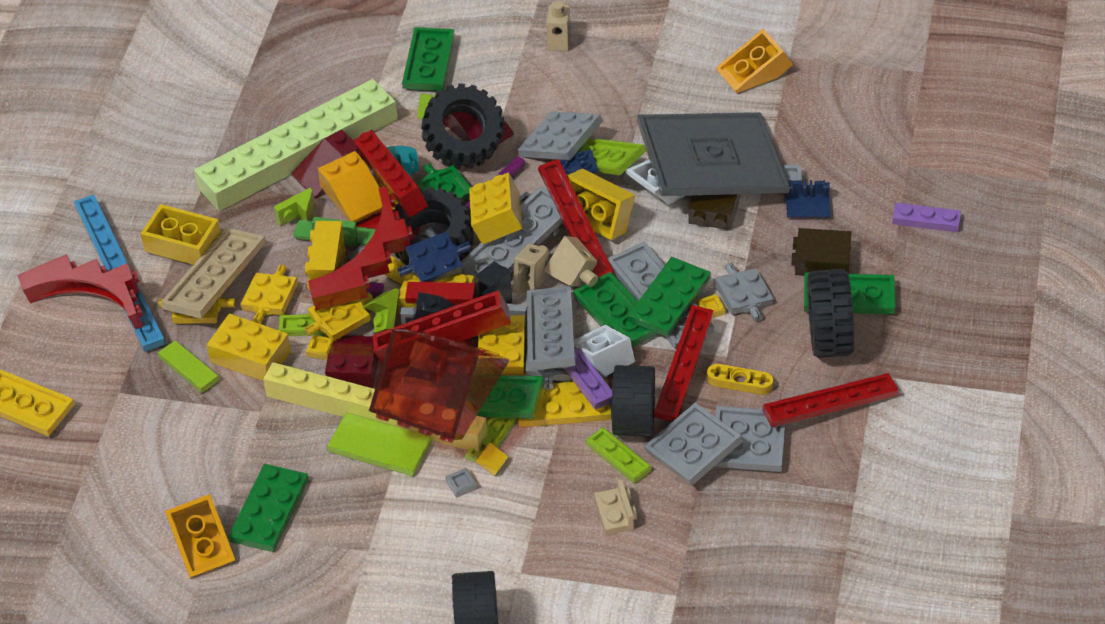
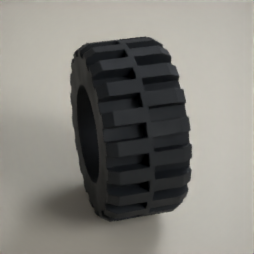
(471, 102)
(443, 209)
(830, 313)

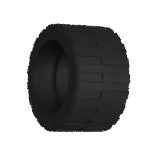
(633, 400)
(474, 598)

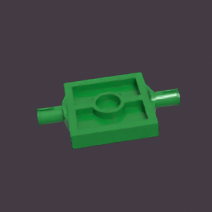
(445, 179)

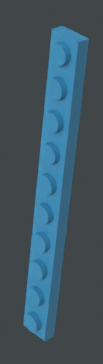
(112, 257)

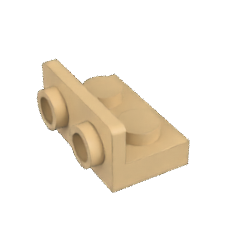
(615, 509)

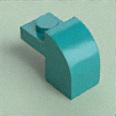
(406, 157)

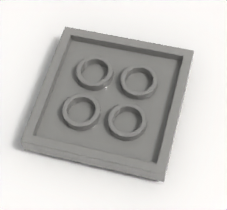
(560, 135)
(693, 444)
(761, 444)

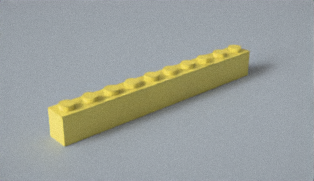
(341, 397)

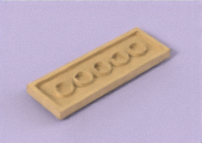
(213, 272)

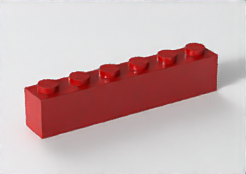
(390, 173)
(456, 322)

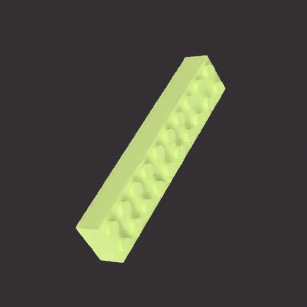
(285, 147)

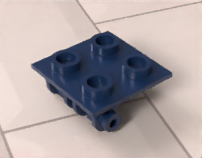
(582, 160)
(808, 200)

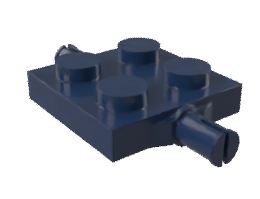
(434, 258)

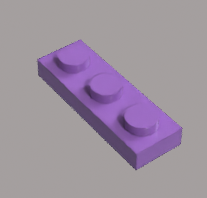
(926, 217)
(589, 381)

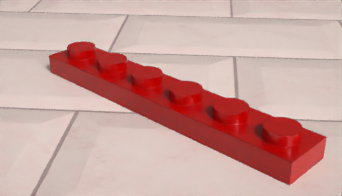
(573, 213)
(683, 363)
(830, 400)

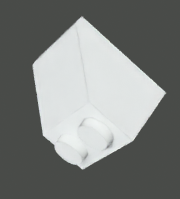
(645, 176)
(606, 349)

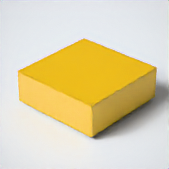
(714, 303)
(319, 347)
(491, 459)

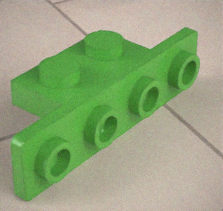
(352, 234)

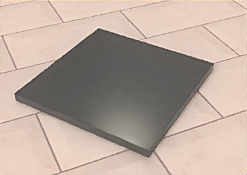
(712, 154)

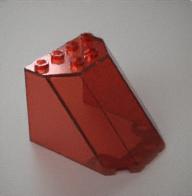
(434, 383)

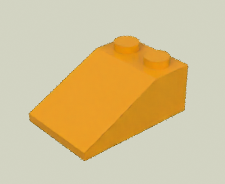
(754, 63)
(351, 187)
(199, 535)

